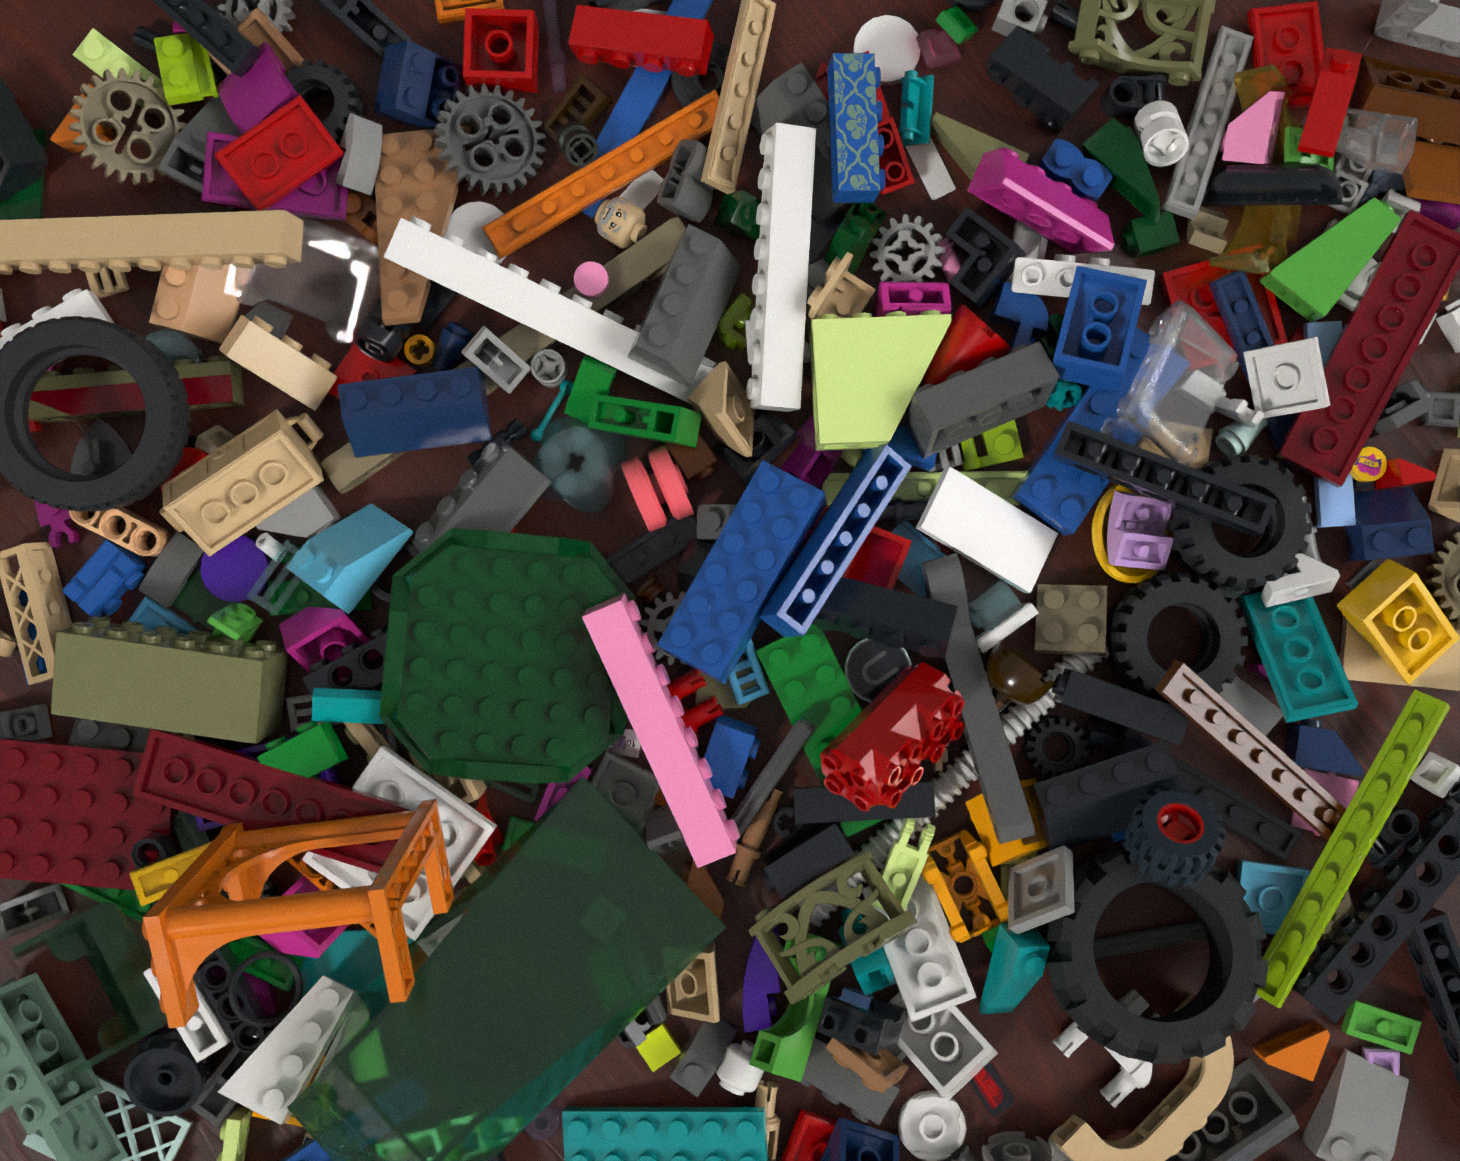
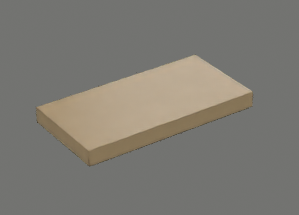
(1364, 664)

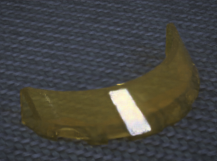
(1266, 228)

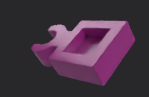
(59, 522)

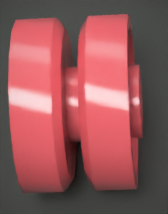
(657, 488)

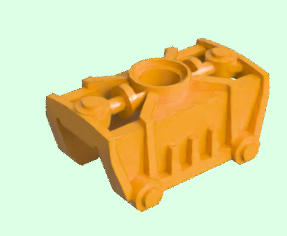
(983, 886)

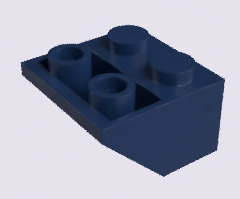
(416, 85)

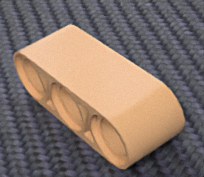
(135, 533)

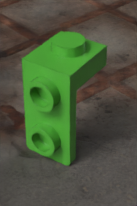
(235, 621)

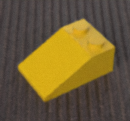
(1399, 619)

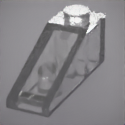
(1377, 140)

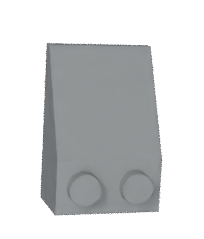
(1357, 1112)

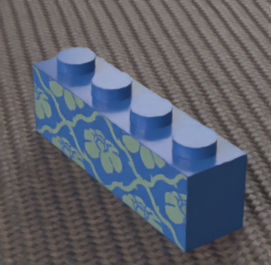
(854, 128)

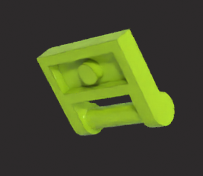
(1000, 446)

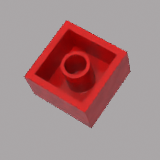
(501, 49)

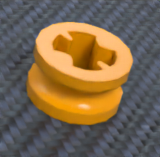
(414, 342)

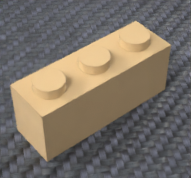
(279, 361)

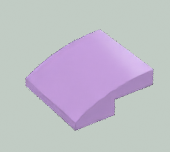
(1138, 531)

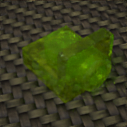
(735, 317)

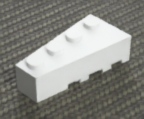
(291, 1053)

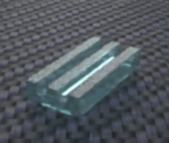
(263, 601)

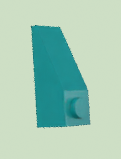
(1013, 969)

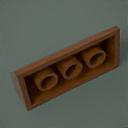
(1412, 93)

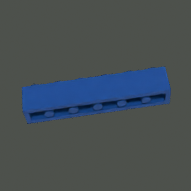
(835, 541)

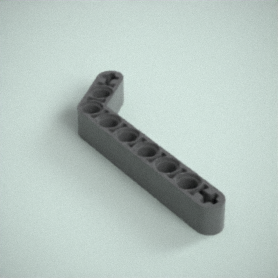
(983, 725)

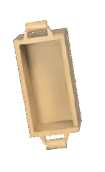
(243, 481)

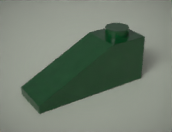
(1120, 152)

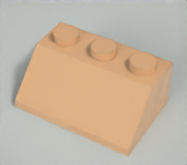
(195, 303)

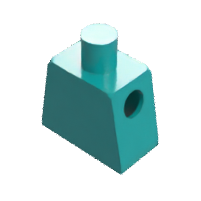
(873, 970)

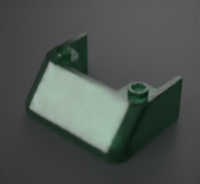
(119, 964)

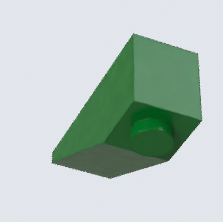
(645, 420)

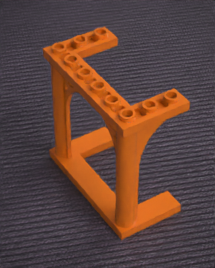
(197, 919)

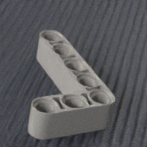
(1420, 25)

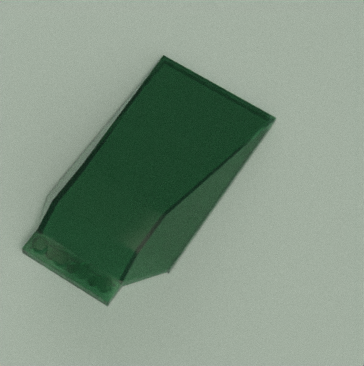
(509, 993)

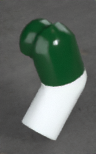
(271, 546)

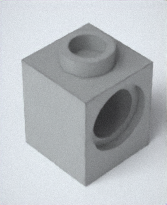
(1007, 21)

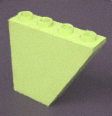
(868, 373)

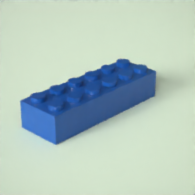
(1063, 493)
(742, 571)

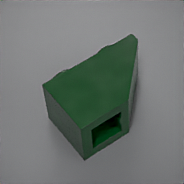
(738, 215)
(856, 234)

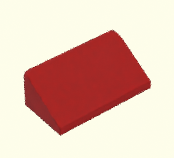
(1401, 473)

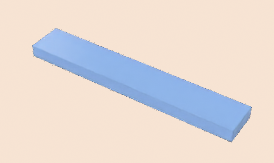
(1333, 504)

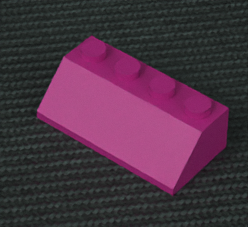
(1041, 203)

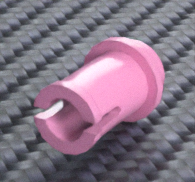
(949, 259)

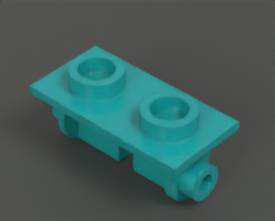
(916, 108)

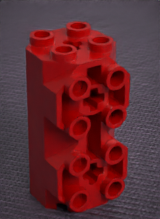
(885, 743)

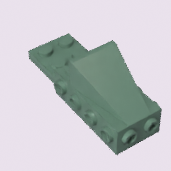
(40, 1082)

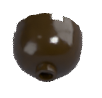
(1015, 676)

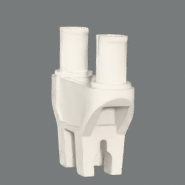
(1133, 1071)

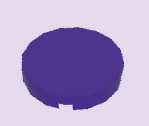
(234, 569)

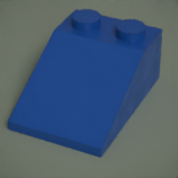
(1098, 328)

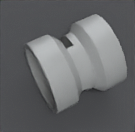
(544, 367)

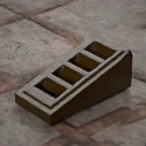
(576, 94)

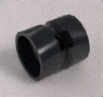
(379, 340)

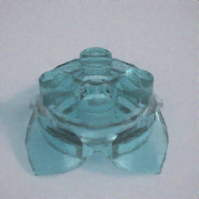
(603, 454)

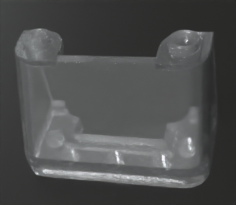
(331, 283)
(1174, 386)

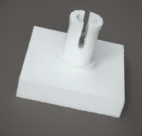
(1287, 378)

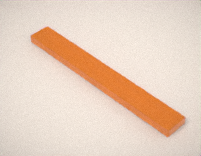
(601, 177)

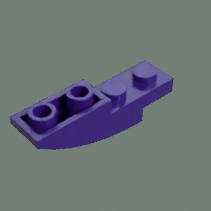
(758, 981)

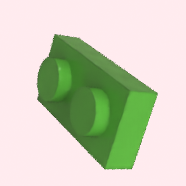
(1381, 1026)

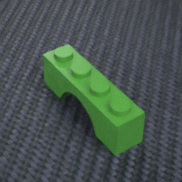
(787, 1044)

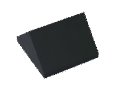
(770, 441)

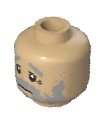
(621, 222)

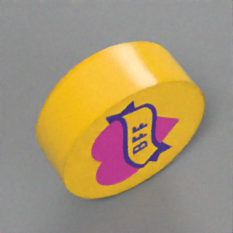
(1369, 465)

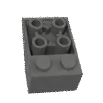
(186, 154)

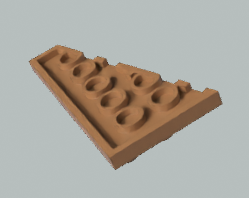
(410, 184)

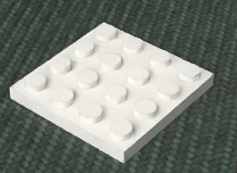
(462, 828)

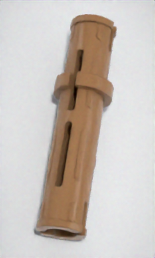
(752, 840)

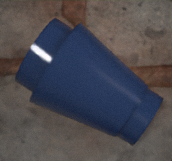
(451, 343)

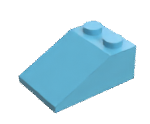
(350, 555)

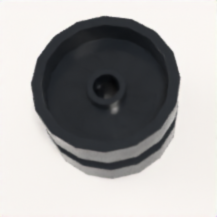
(165, 1075)

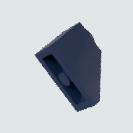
(1319, 748)

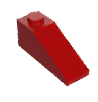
(1329, 102)

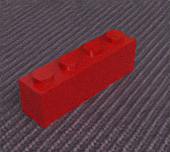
(641, 40)

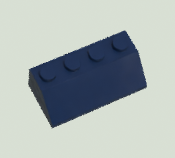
(416, 412)

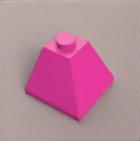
(321, 634)
(304, 942)

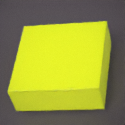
(658, 1047)

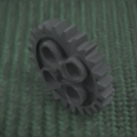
(477, 111)

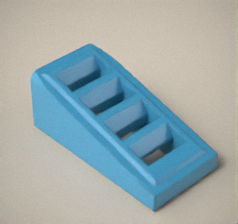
(734, 682)

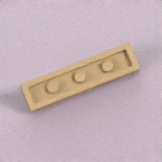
(45, 608)

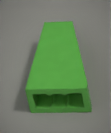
(1328, 264)

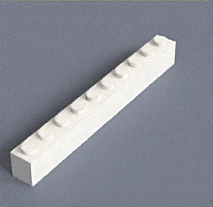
(526, 301)

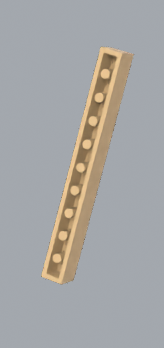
(151, 242)

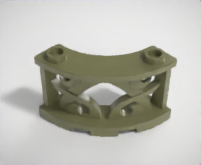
(1123, 59)
(878, 934)

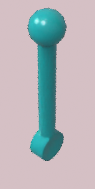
(565, 388)

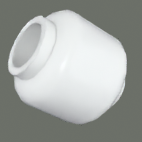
(735, 1070)

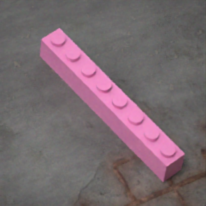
(661, 730)

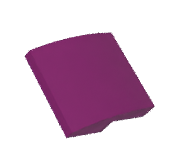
(258, 92)

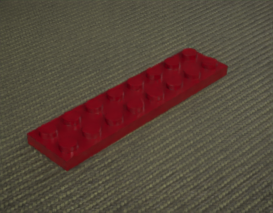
(1375, 348)
(240, 789)

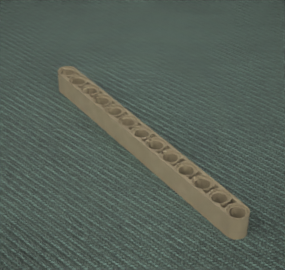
(626, 275)

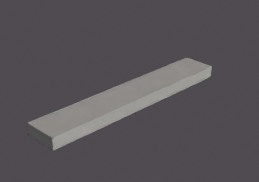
(1207, 123)

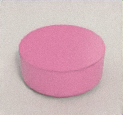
(591, 279)

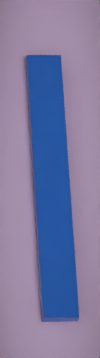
(641, 96)

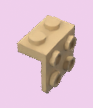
(841, 294)

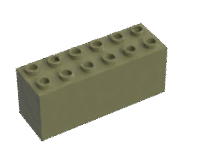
(169, 680)

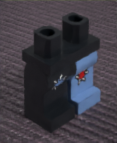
(860, 1025)

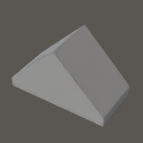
(496, 359)

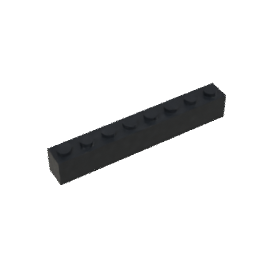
(863, 610)

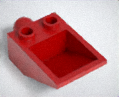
(877, 559)

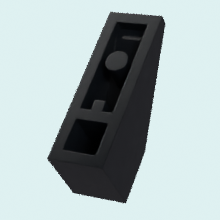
(365, 23)

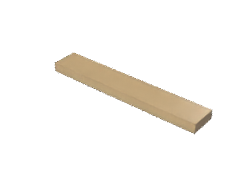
(738, 94)

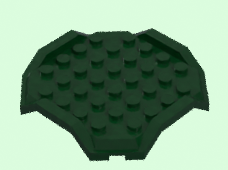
(494, 657)

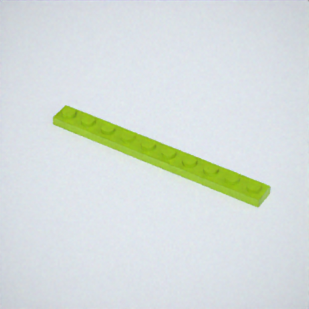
(1350, 843)

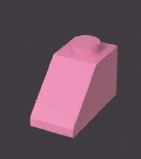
(1254, 132)

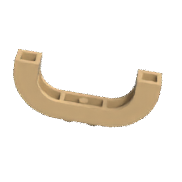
(1168, 1125)

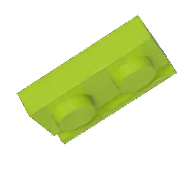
(185, 69)

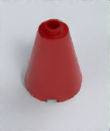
(964, 347)

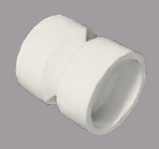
(1161, 133)

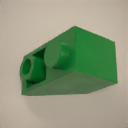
(306, 754)

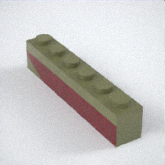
(117, 394)

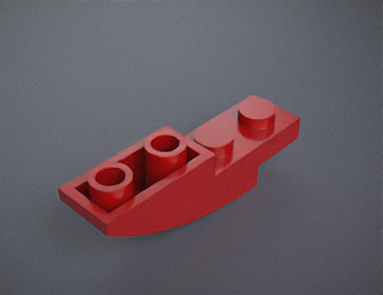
(894, 158)

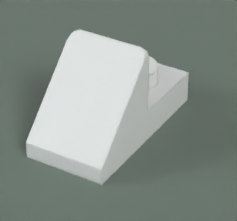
(1303, 581)

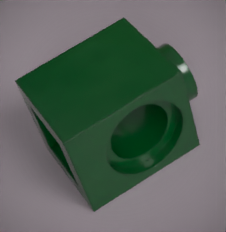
(1145, 238)

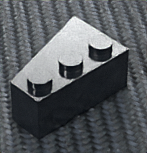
(1038, 80)

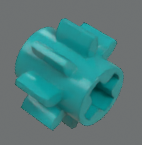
(1064, 395)

